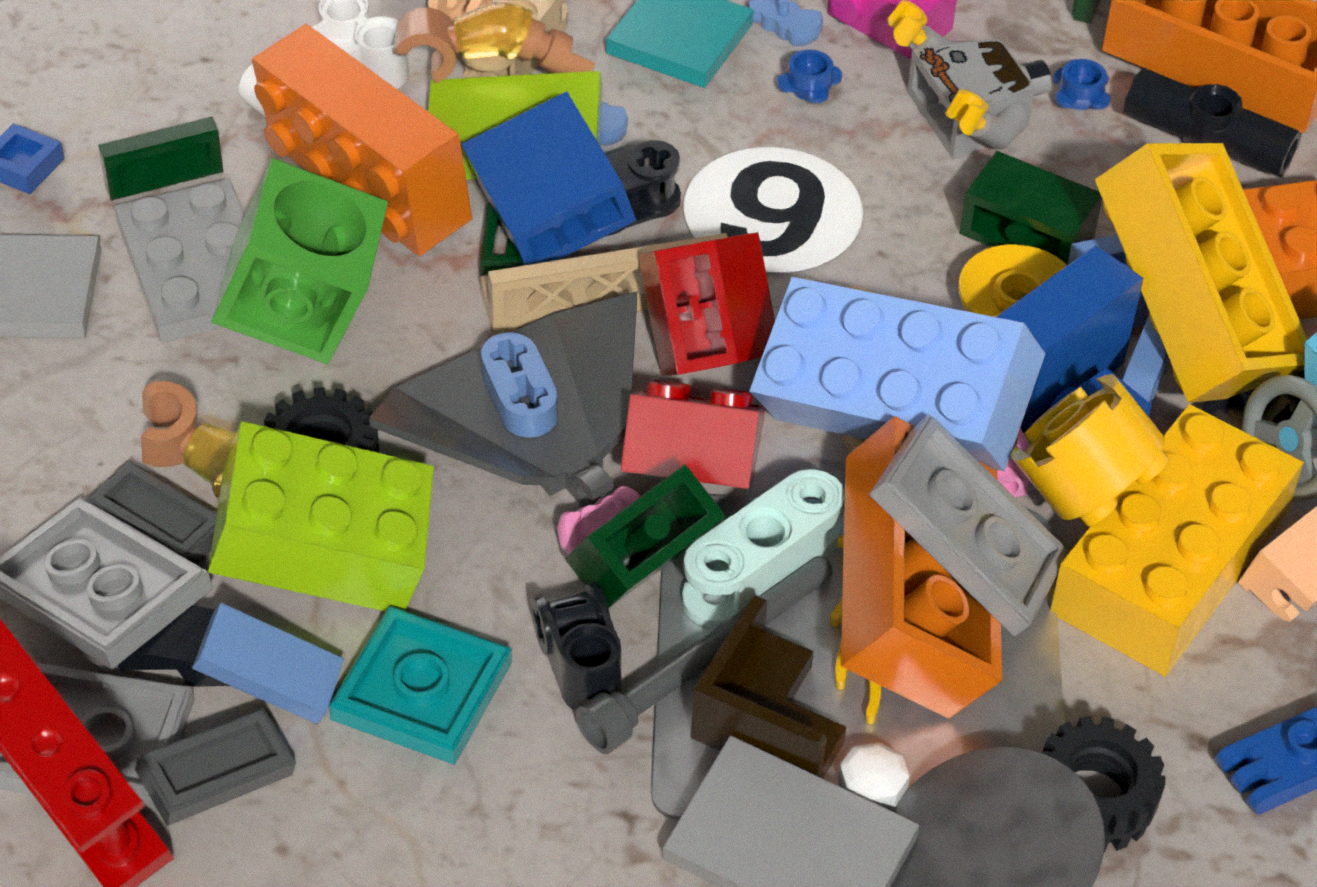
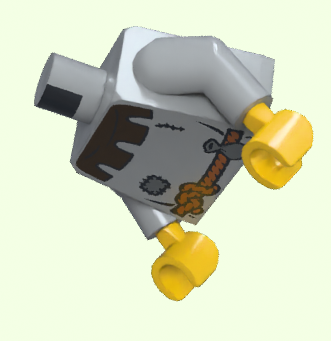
(969, 89)

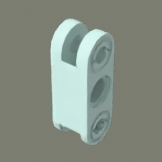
(762, 545)

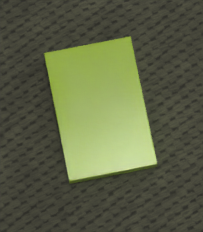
(483, 103)

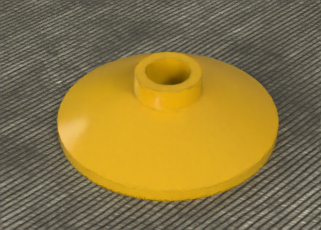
(1003, 276)

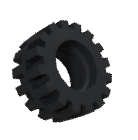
(1121, 759)

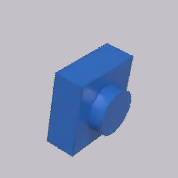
(27, 158)

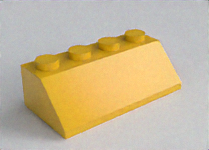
(1203, 269)

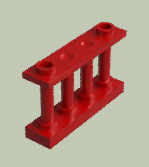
(73, 775)

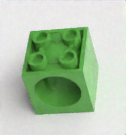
(300, 261)

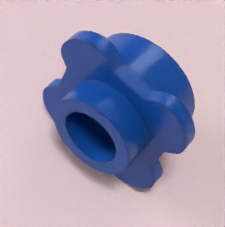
(810, 76)
(1082, 85)

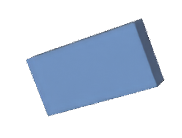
(268, 663)

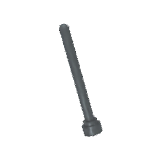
(609, 718)

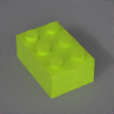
(322, 518)

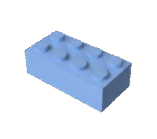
(862, 357)

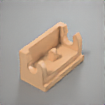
(1287, 565)

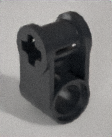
(646, 183)
(579, 643)

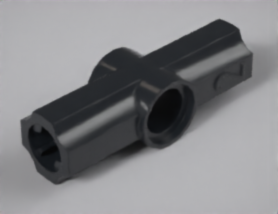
(1212, 116)

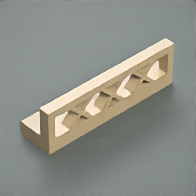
(533, 291)

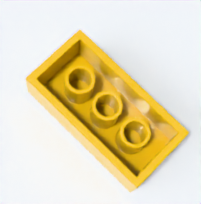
(1176, 542)

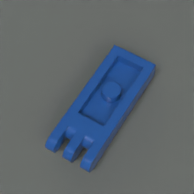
(1276, 757)

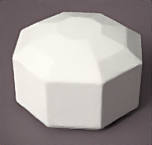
(875, 774)

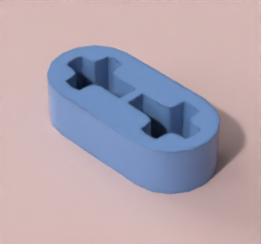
(1147, 364)
(530, 381)

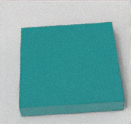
(680, 36)
(421, 685)

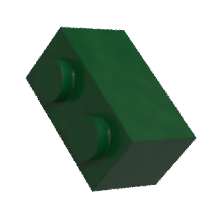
(1028, 207)
(646, 535)

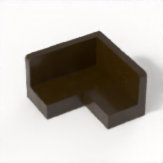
(751, 693)

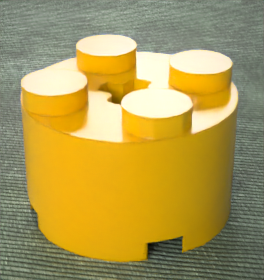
(1091, 451)

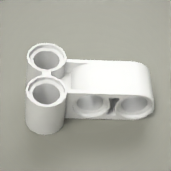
(356, 33)

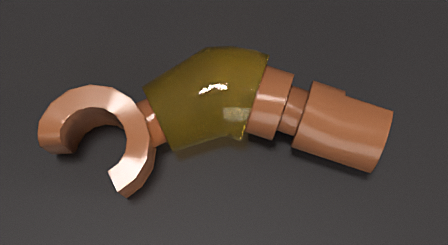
(486, 32)
(199, 448)

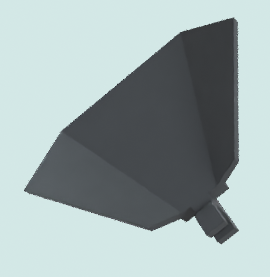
(592, 369)

